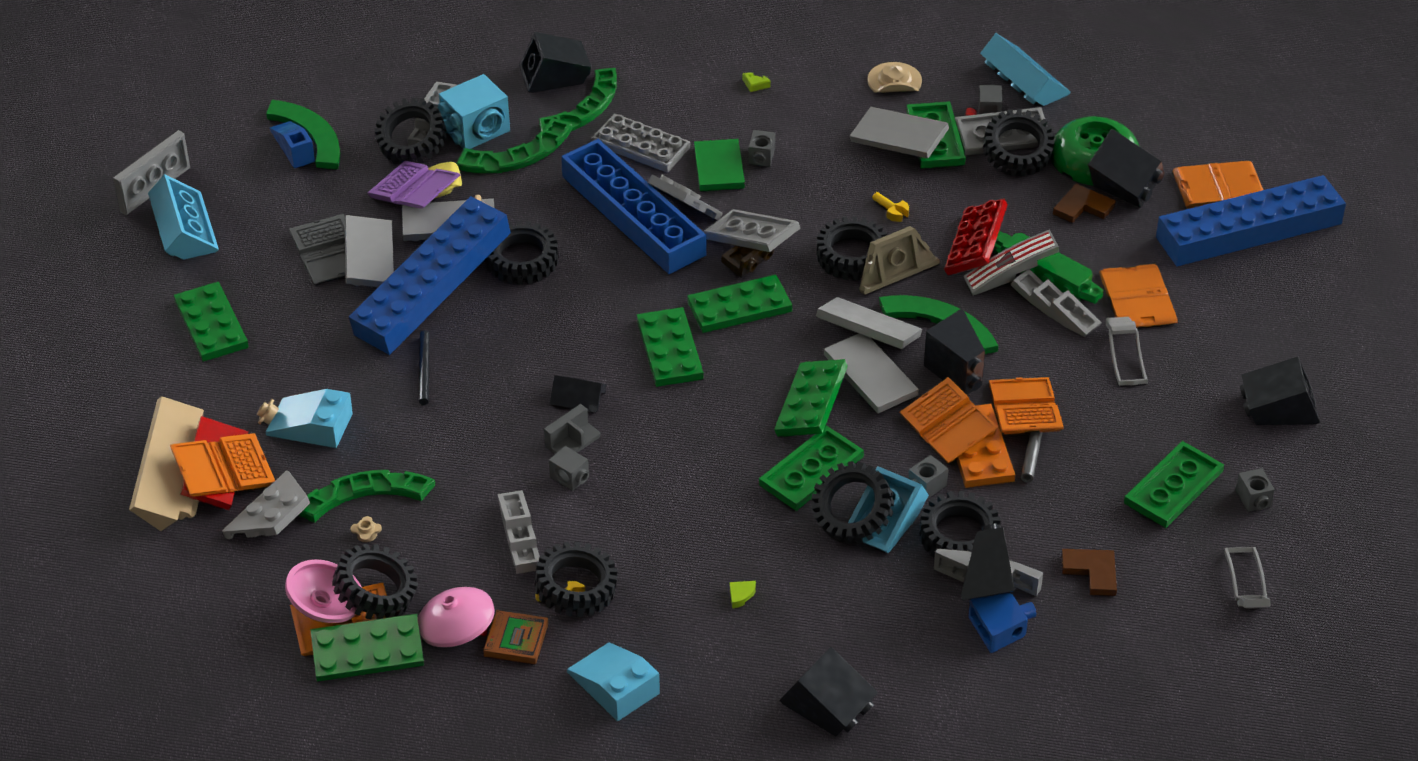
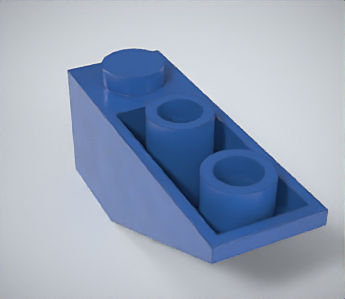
(294, 143)

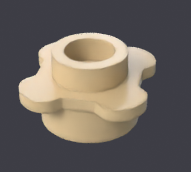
(267, 412)
(366, 529)

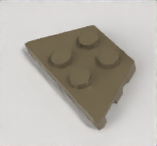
(895, 259)

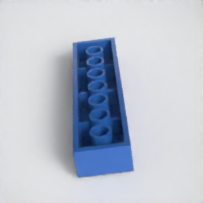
(634, 206)
(1250, 220)
(429, 275)

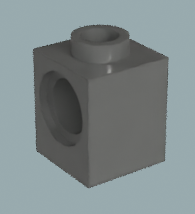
(990, 99)
(761, 148)
(569, 468)
(930, 474)
(1255, 490)

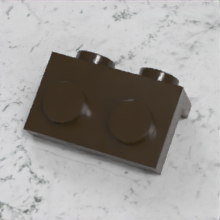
(744, 259)

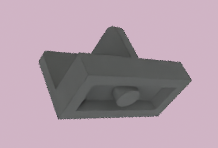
(571, 431)

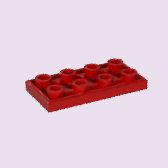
(976, 236)
(212, 431)

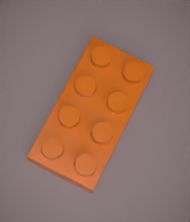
(988, 459)

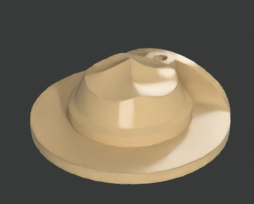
(894, 78)

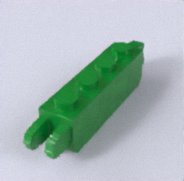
(1059, 269)

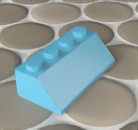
(1022, 71)
(182, 219)

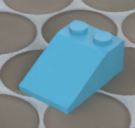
(313, 417)
(908, 502)
(616, 679)

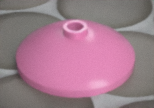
(312, 592)
(455, 616)

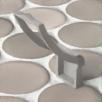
(1125, 325)
(1248, 601)

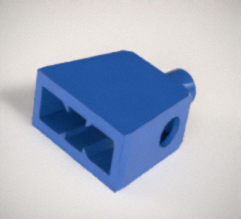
(1000, 619)

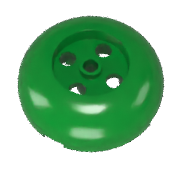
(1078, 143)

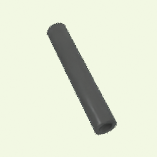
(1031, 456)

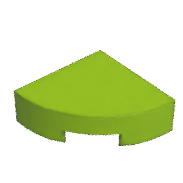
(755, 82)
(741, 592)

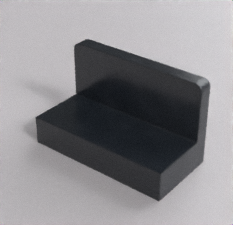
(572, 392)

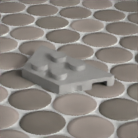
(684, 194)
(270, 510)

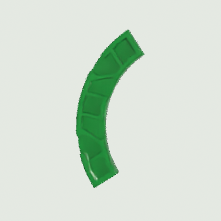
(592, 105)
(316, 127)
(517, 157)
(911, 306)
(366, 484)

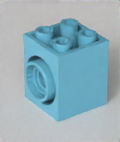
(474, 112)

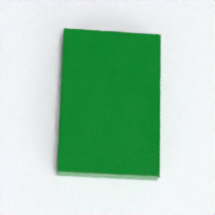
(719, 165)

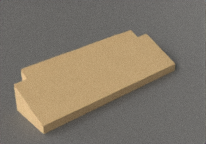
(159, 477)

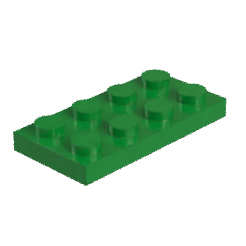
(950, 149)
(739, 303)
(211, 321)
(670, 347)
(811, 398)
(799, 472)
(1174, 484)
(366, 647)

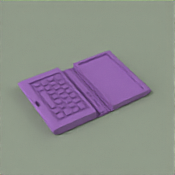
(413, 185)

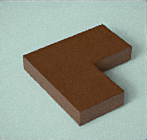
(1083, 199)
(1096, 564)

